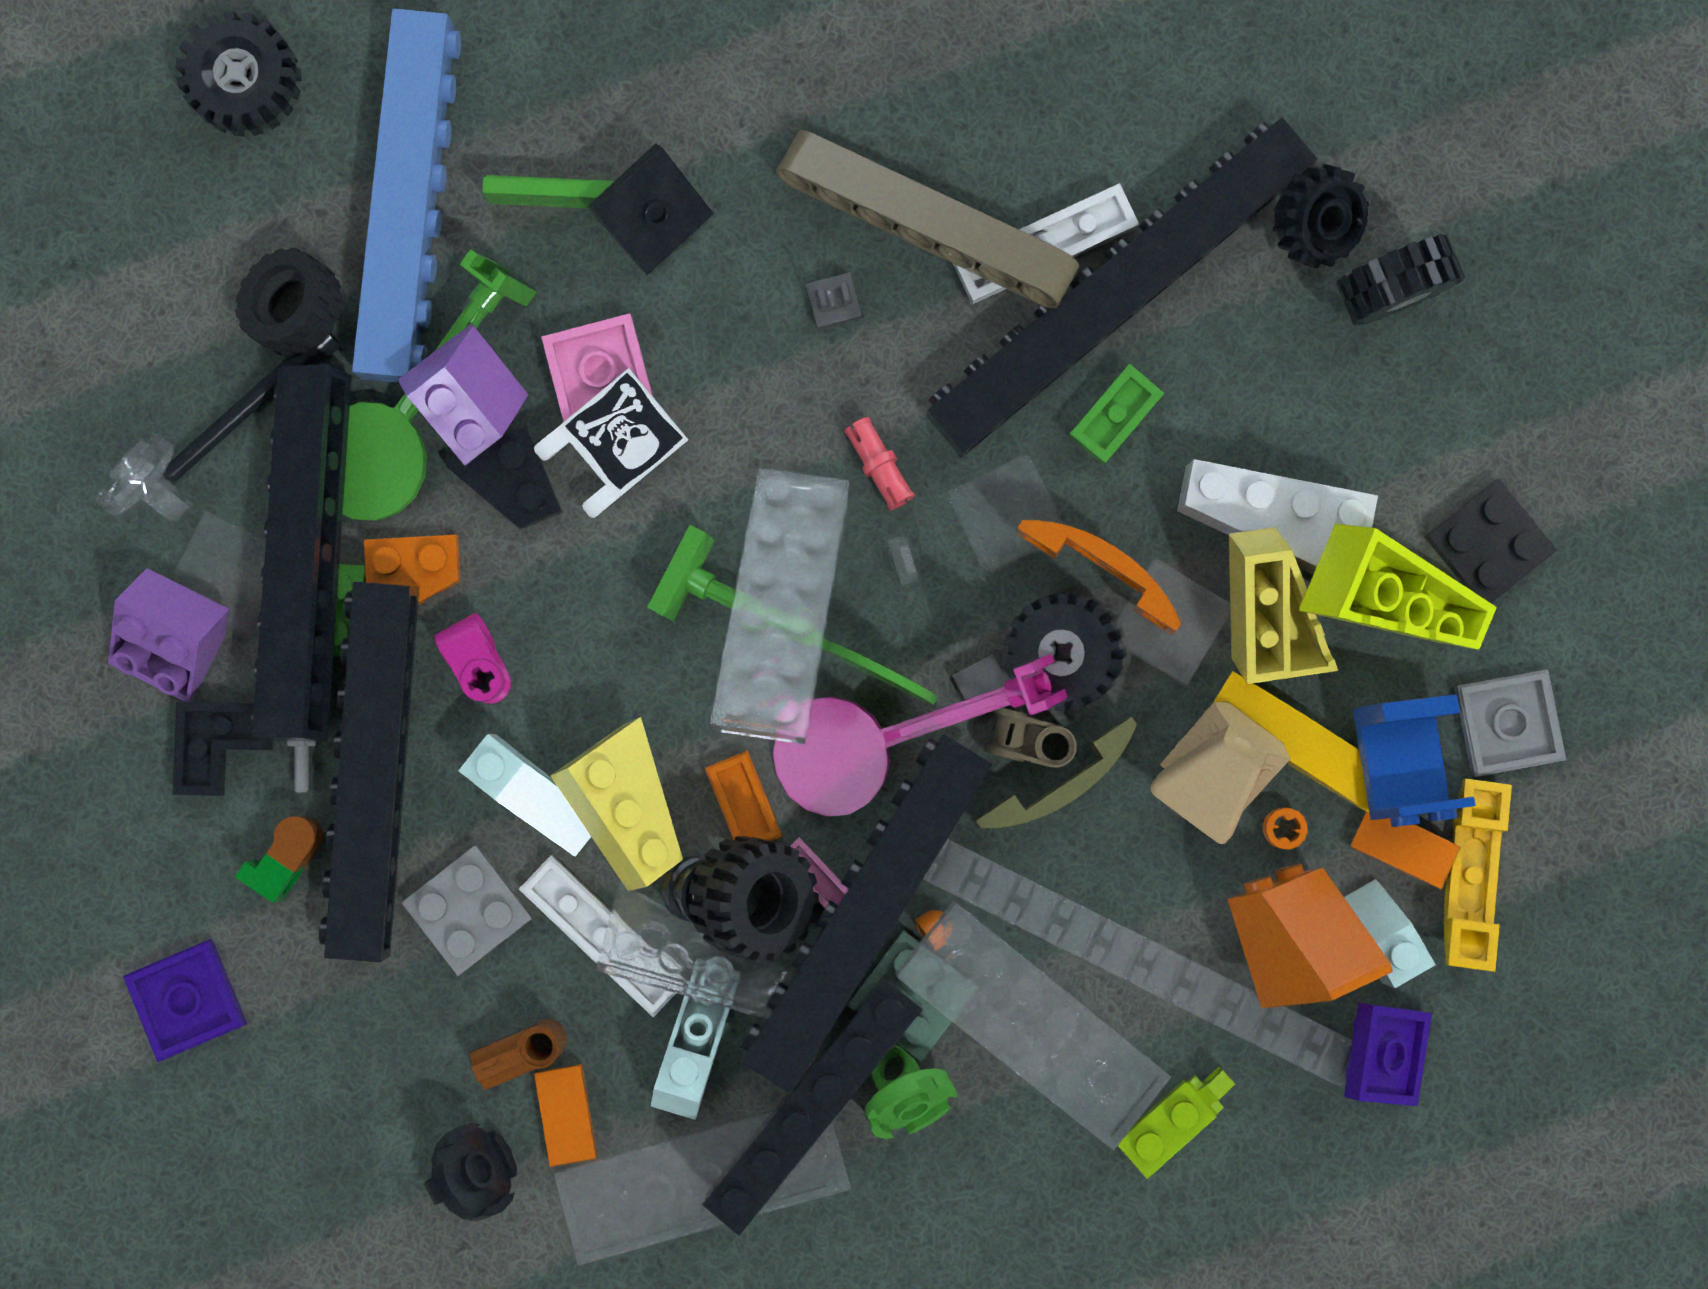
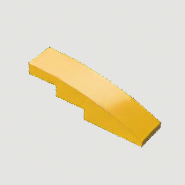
(1309, 745)

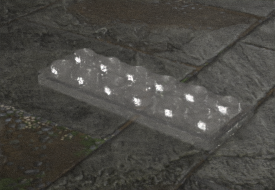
(780, 606)
(1032, 1025)
(660, 1187)

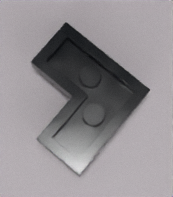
(201, 743)

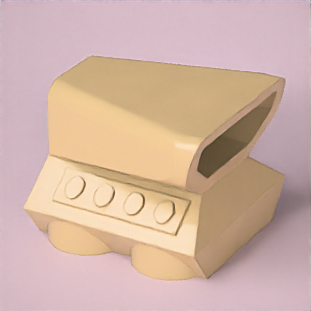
(1219, 770)

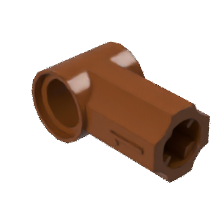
(516, 1054)

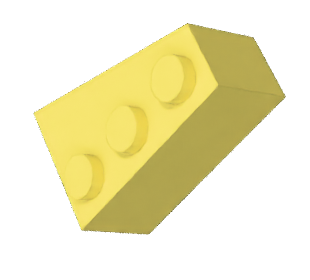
(1267, 628)
(623, 805)

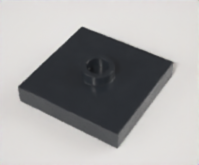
(651, 209)

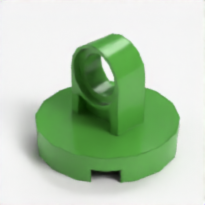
(910, 1099)

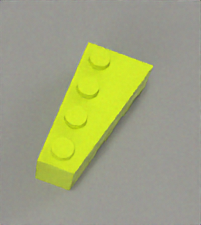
(1387, 587)

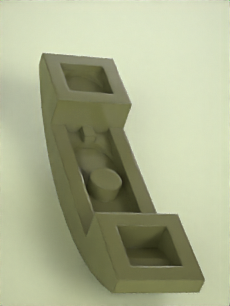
(1107, 748)

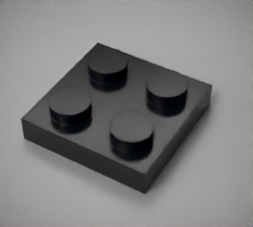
(1490, 542)

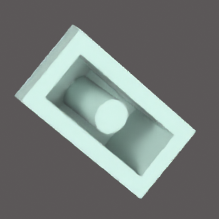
(1391, 932)

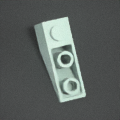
(689, 1057)

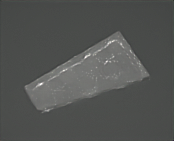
(668, 953)

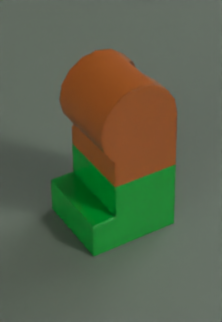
(293, 848)

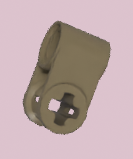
(1027, 739)

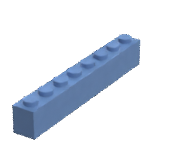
(405, 195)

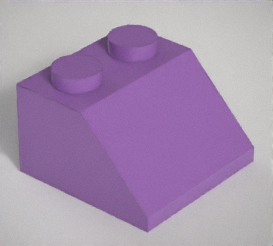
(465, 393)

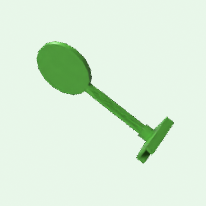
(383, 444)
(687, 576)

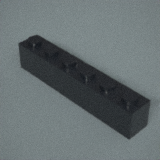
(812, 1105)

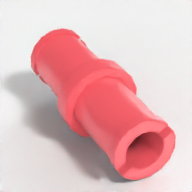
(879, 463)

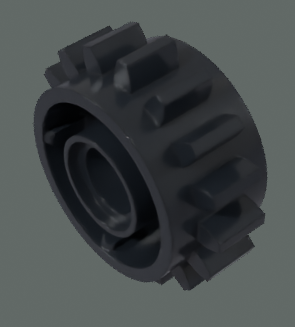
(1321, 215)

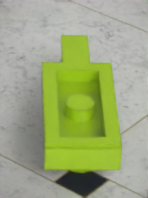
(1175, 1121)

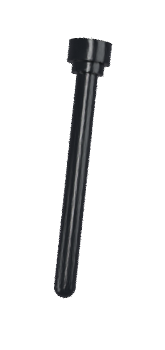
(241, 411)

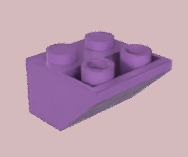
(166, 634)

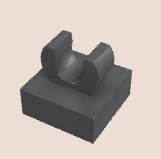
(833, 301)

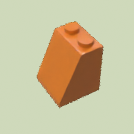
(1303, 939)

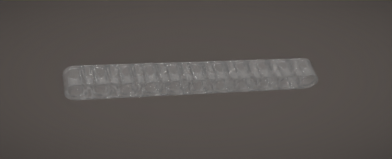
(1140, 961)

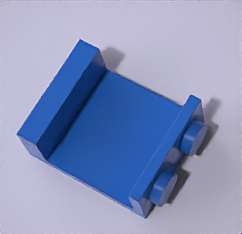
(1405, 760)

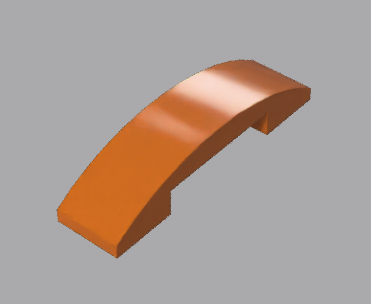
(1051, 539)

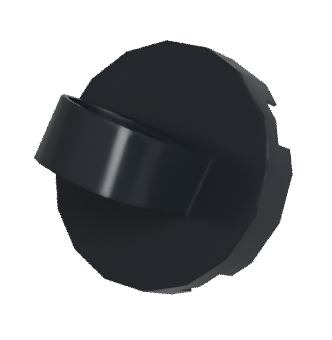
(472, 1173)

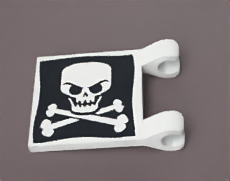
(620, 437)

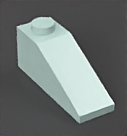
(525, 792)

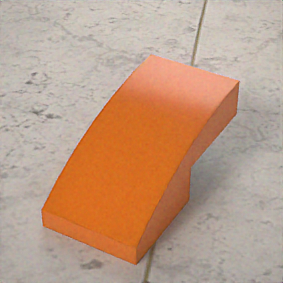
(1407, 849)

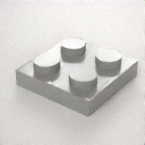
(467, 910)

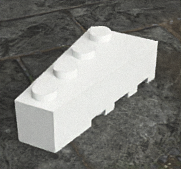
(1252, 500)

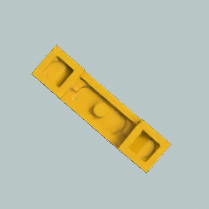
(1473, 879)

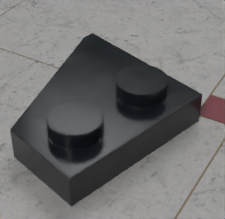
(511, 479)

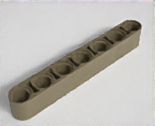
(927, 219)

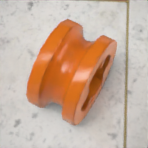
(1286, 814)

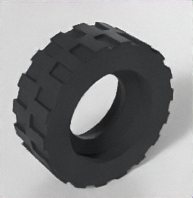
(265, 285)

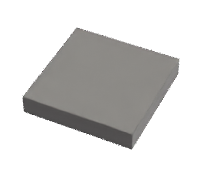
(1510, 723)

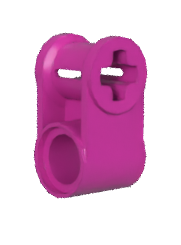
(469, 654)

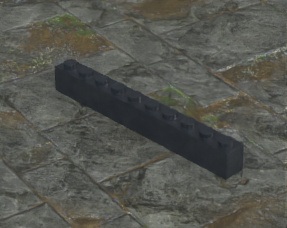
(1120, 287)

